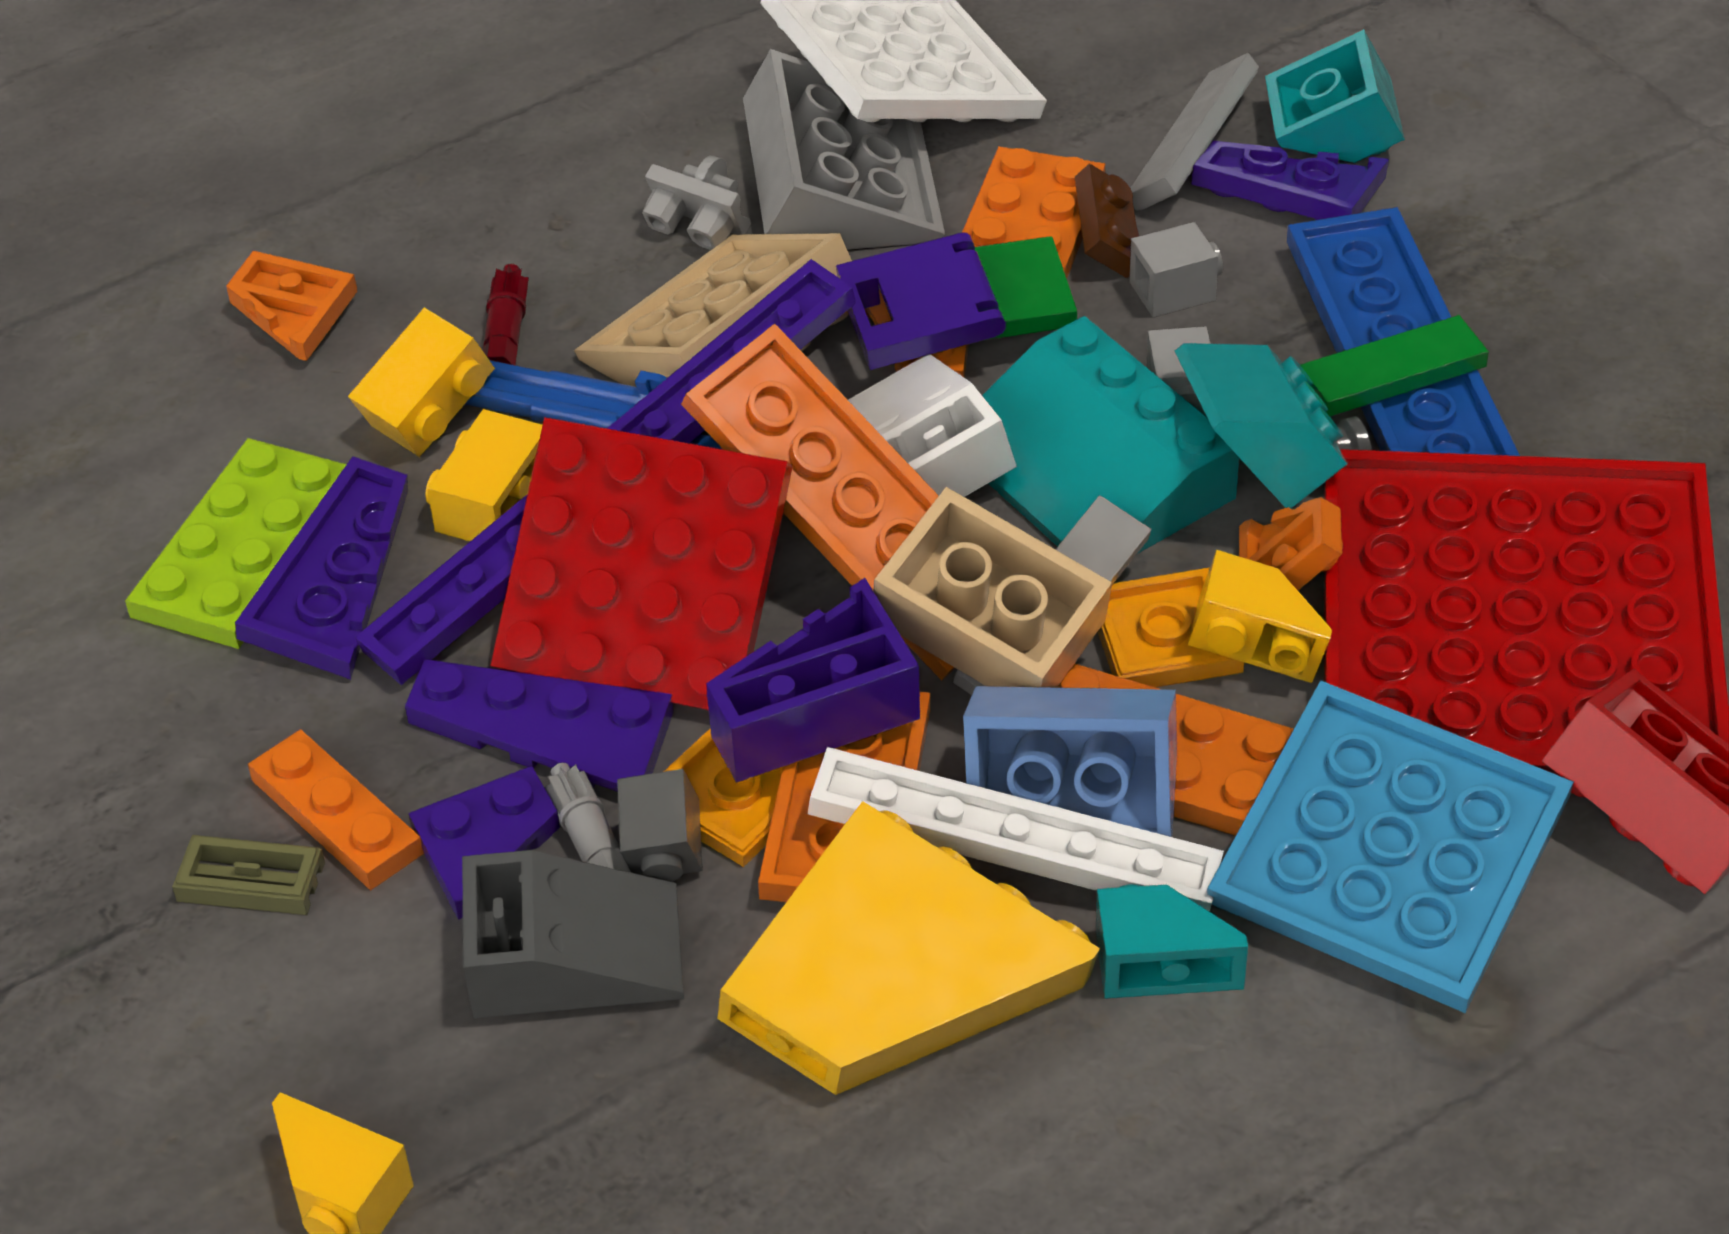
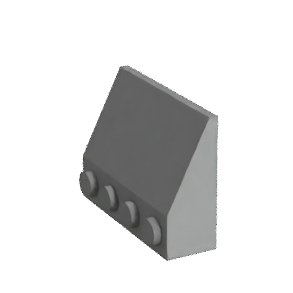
(832, 171)

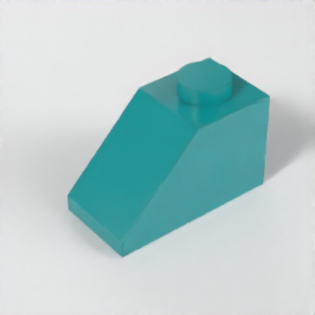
(1164, 944)

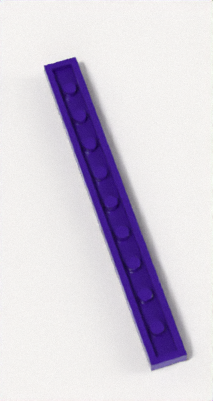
(480, 572)

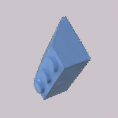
(1078, 750)

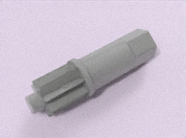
(584, 817)

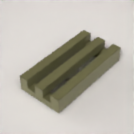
(245, 883)

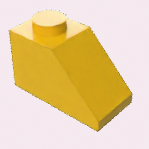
(340, 1171)

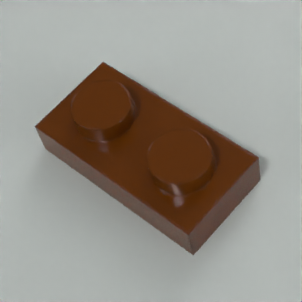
(1106, 218)

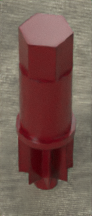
(505, 313)

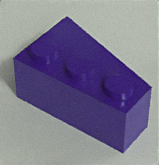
(816, 689)

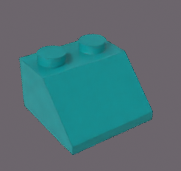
(1336, 102)

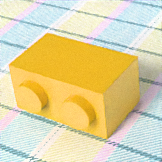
(422, 382)
(483, 474)

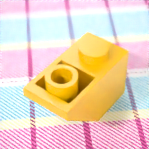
(1258, 618)

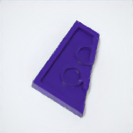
(1306, 187)

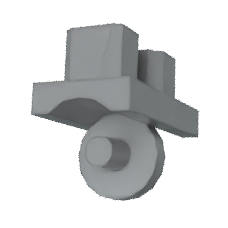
(699, 194)

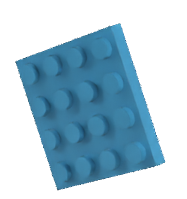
(1391, 845)

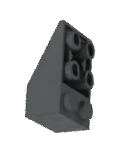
(565, 935)

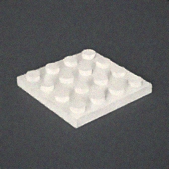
(907, 59)

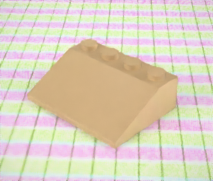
(704, 302)

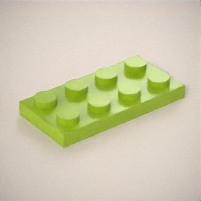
(232, 541)

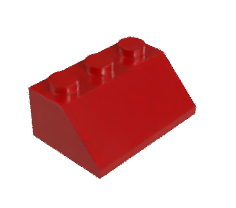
(1653, 776)

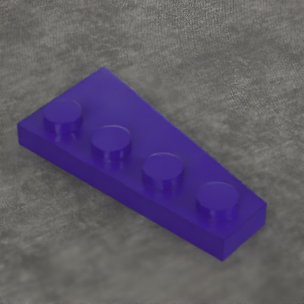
(330, 572)
(544, 718)

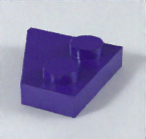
(488, 819)

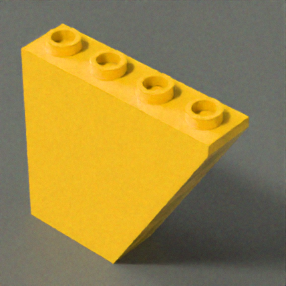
(895, 957)

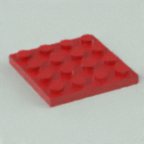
(640, 561)

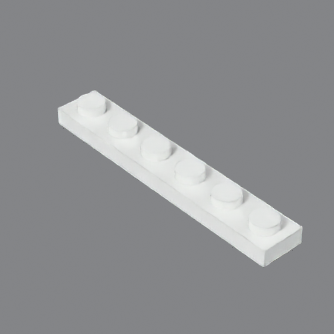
(1013, 829)

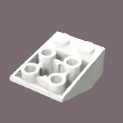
(938, 426)

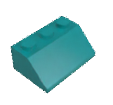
(1266, 415)

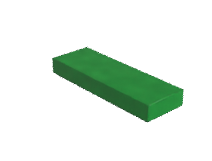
(1396, 364)

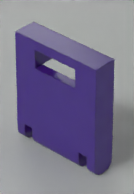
(932, 295)

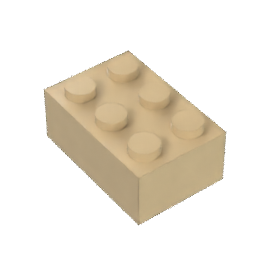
(991, 597)

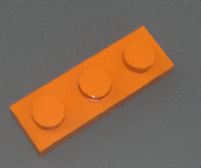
(336, 809)

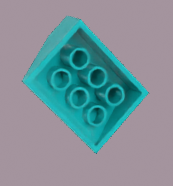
(1103, 424)

